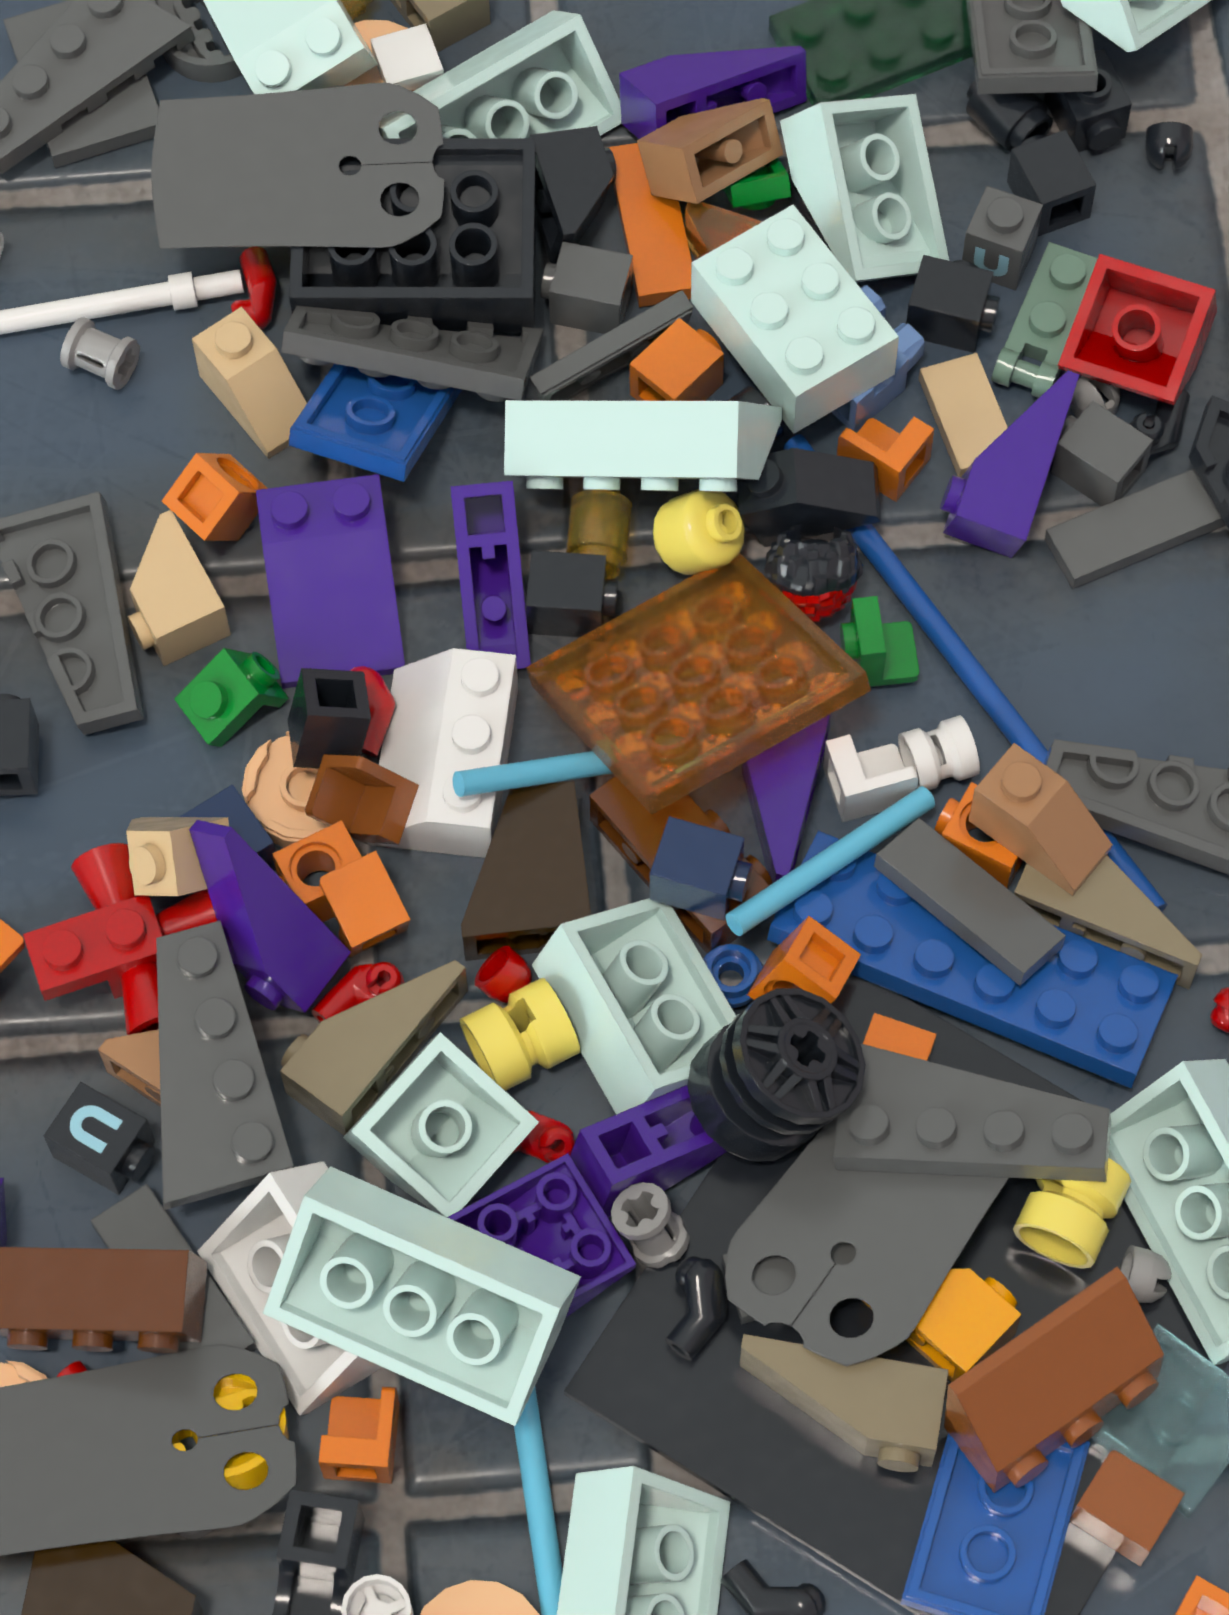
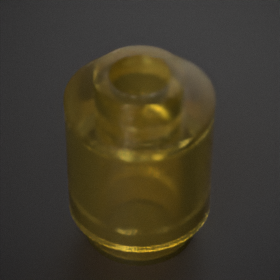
(600, 527)

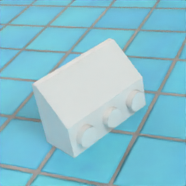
(446, 719)
(244, 1263)

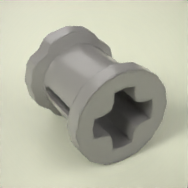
(100, 353)
(652, 1213)

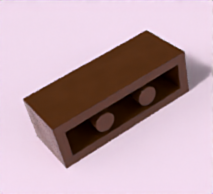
(637, 838)
(101, 1297)

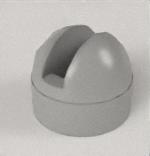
(1086, 392)
(1142, 1270)

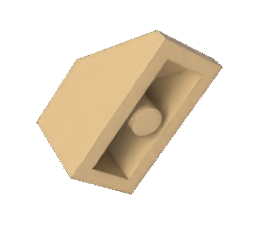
(249, 379)
(174, 597)
(164, 855)

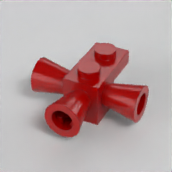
(114, 939)

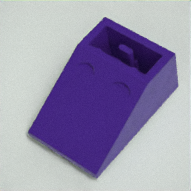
(558, 1221)

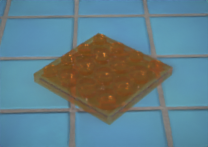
(697, 681)

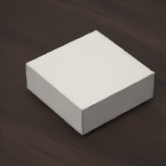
(407, 57)

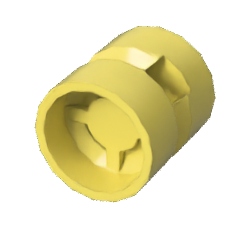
(520, 1035)
(1068, 1216)

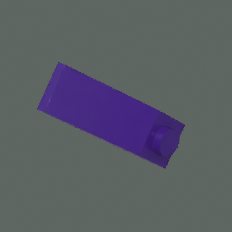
(709, 80)
(1003, 484)
(490, 569)
(782, 791)
(267, 927)
(645, 1144)

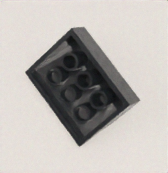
(459, 270)

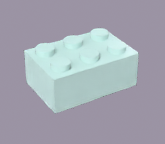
(793, 318)

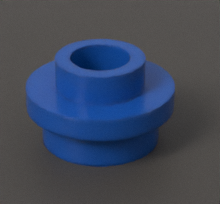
(737, 959)

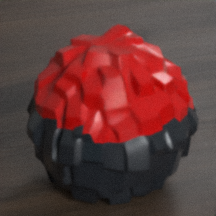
(814, 572)

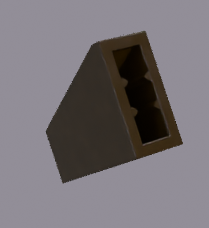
(529, 874)
(102, 1581)

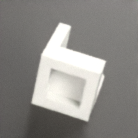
(865, 780)

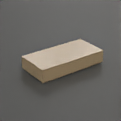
(962, 408)

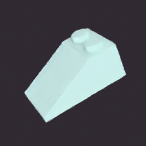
(292, 43)
(867, 183)

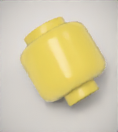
(698, 531)

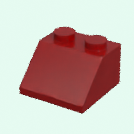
(1139, 329)

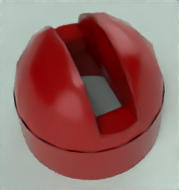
(503, 974)

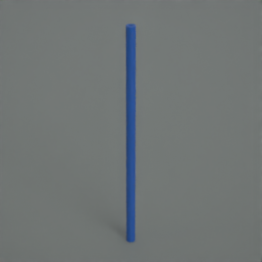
(967, 666)

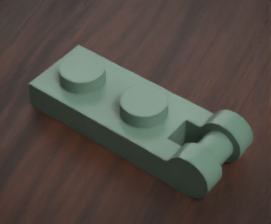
(1045, 320)

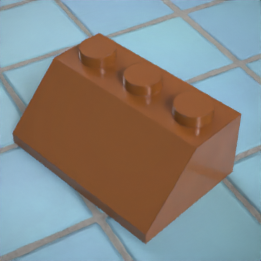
(1054, 1383)

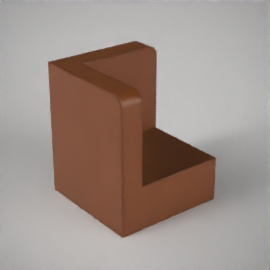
(362, 795)
(1126, 1507)

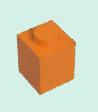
(678, 366)

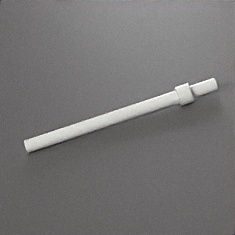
(180, 290)

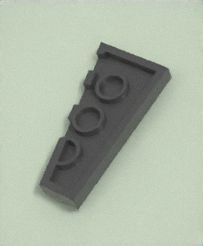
(75, 66)
(416, 350)
(73, 600)
(1151, 800)
(213, 1085)
(966, 1124)

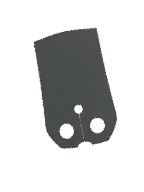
(271, 172)
(903, 1236)
(97, 1457)

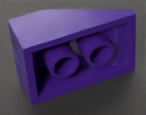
(330, 577)

